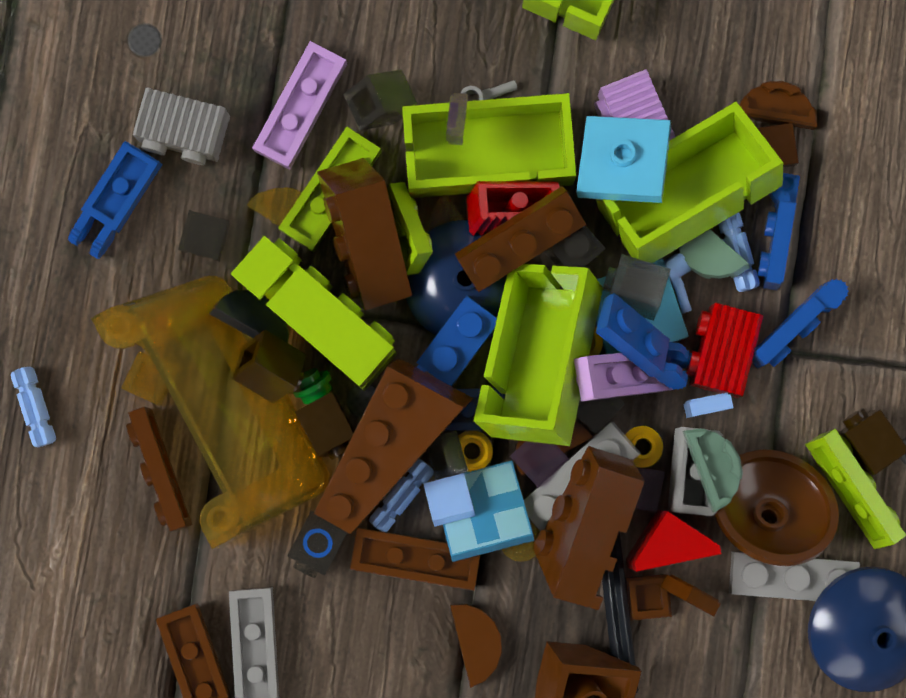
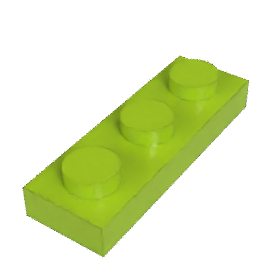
(308, 219)
(856, 489)

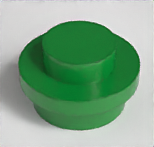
(314, 386)

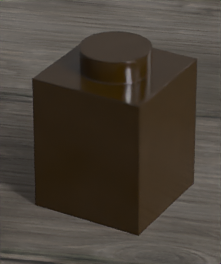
(270, 366)
(326, 426)
(872, 440)

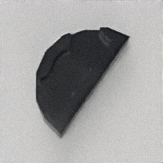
(249, 314)

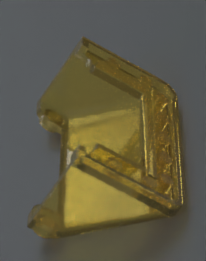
(247, 441)

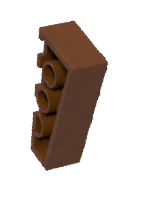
(393, 434)

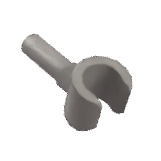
(488, 94)

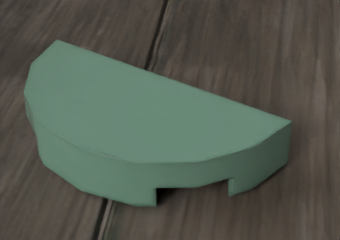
(712, 257)
(716, 465)

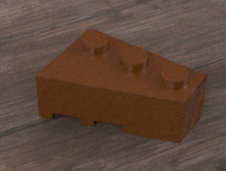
(365, 233)
(585, 525)

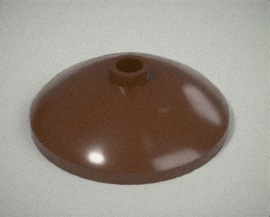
(794, 500)

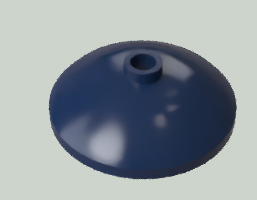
(436, 287)
(847, 626)

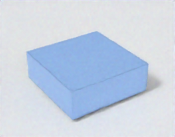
(708, 405)
(449, 499)

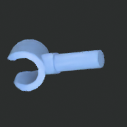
(678, 269)

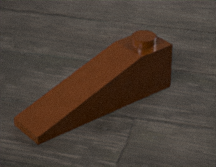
(584, 672)

